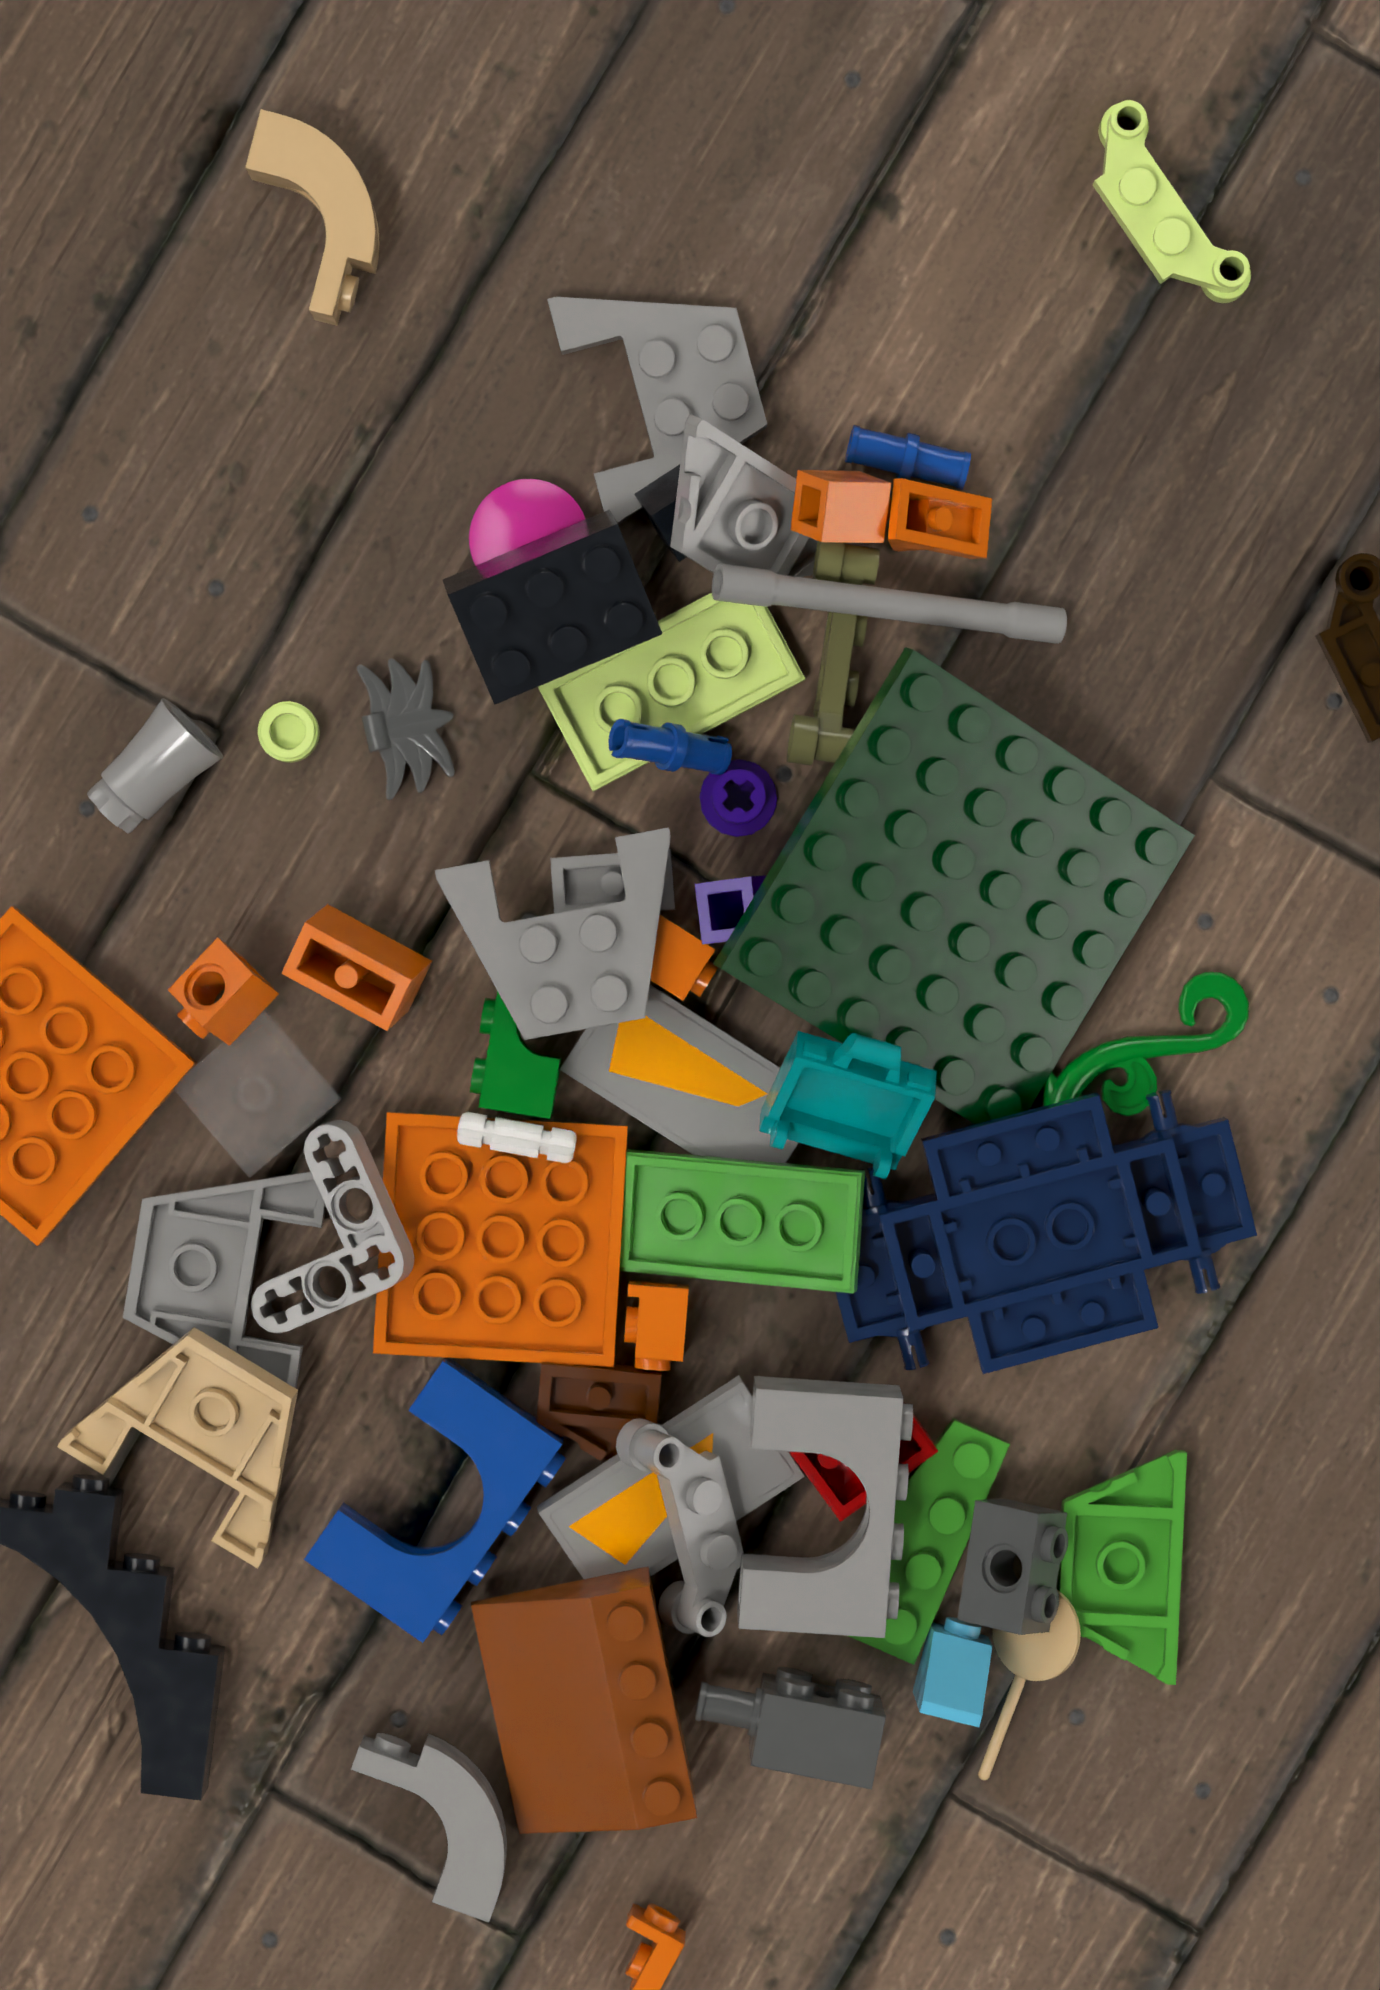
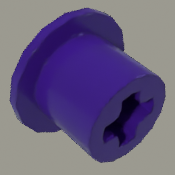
(739, 799)

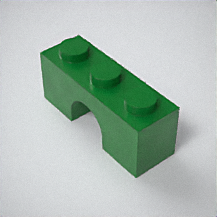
(512, 1074)

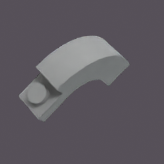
(466, 1807)

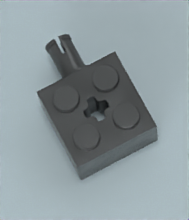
(804, 1725)

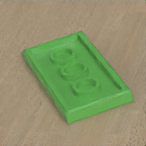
(742, 1221)

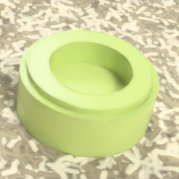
(288, 731)

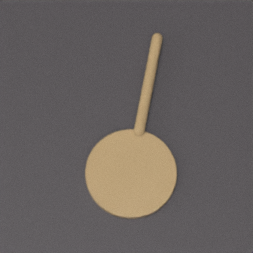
(1033, 1659)

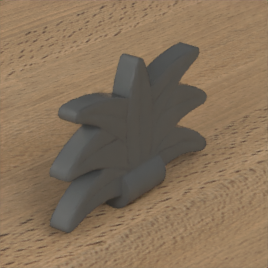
(405, 725)

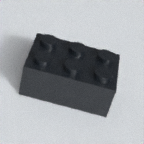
(552, 606)

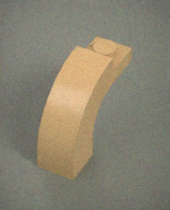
(311, 164)

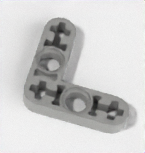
(360, 1238)

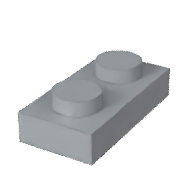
(596, 881)

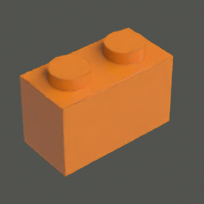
(356, 967)

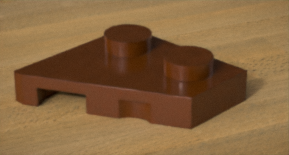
(595, 1402)

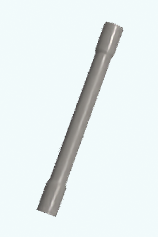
(767, 588)

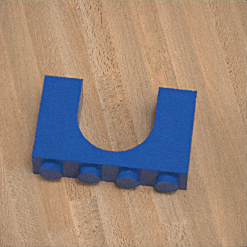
(419, 1584)

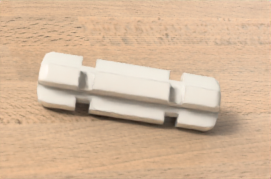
(516, 1137)

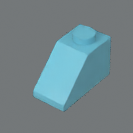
(953, 1672)

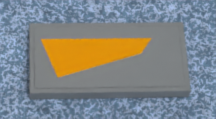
(681, 1080)
(617, 1512)

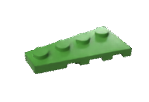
(937, 1530)

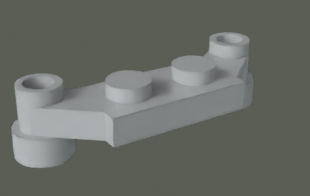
(699, 1523)

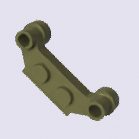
(837, 686)

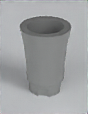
(153, 767)

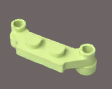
(1156, 215)

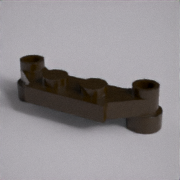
(1353, 641)

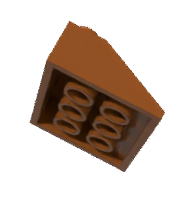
(586, 1706)

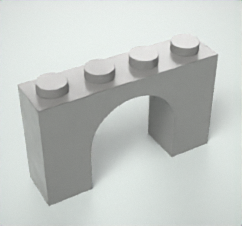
(850, 1586)

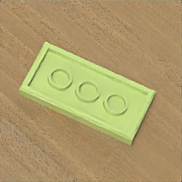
(697, 674)

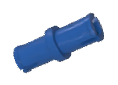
(908, 457)
(670, 747)

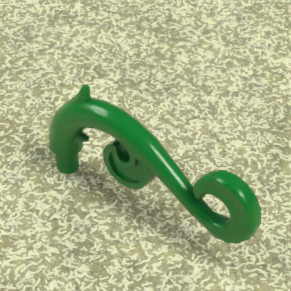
(1132, 1051)

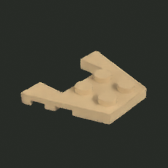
(215, 1415)

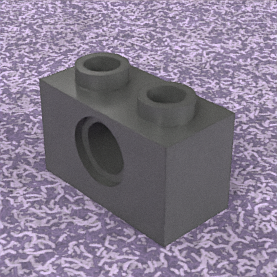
(990, 1588)

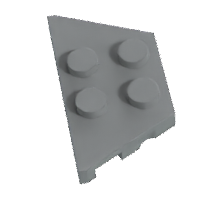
(735, 507)

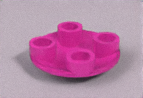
(519, 515)

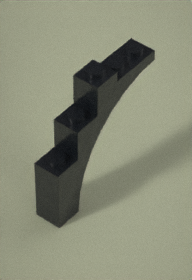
(170, 1680)

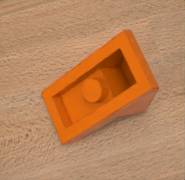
(938, 520)

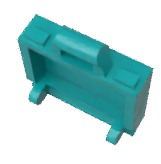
(848, 1099)

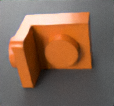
(653, 1963)

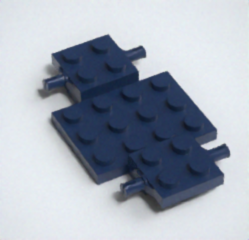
(1046, 1231)

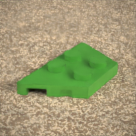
(1128, 1562)

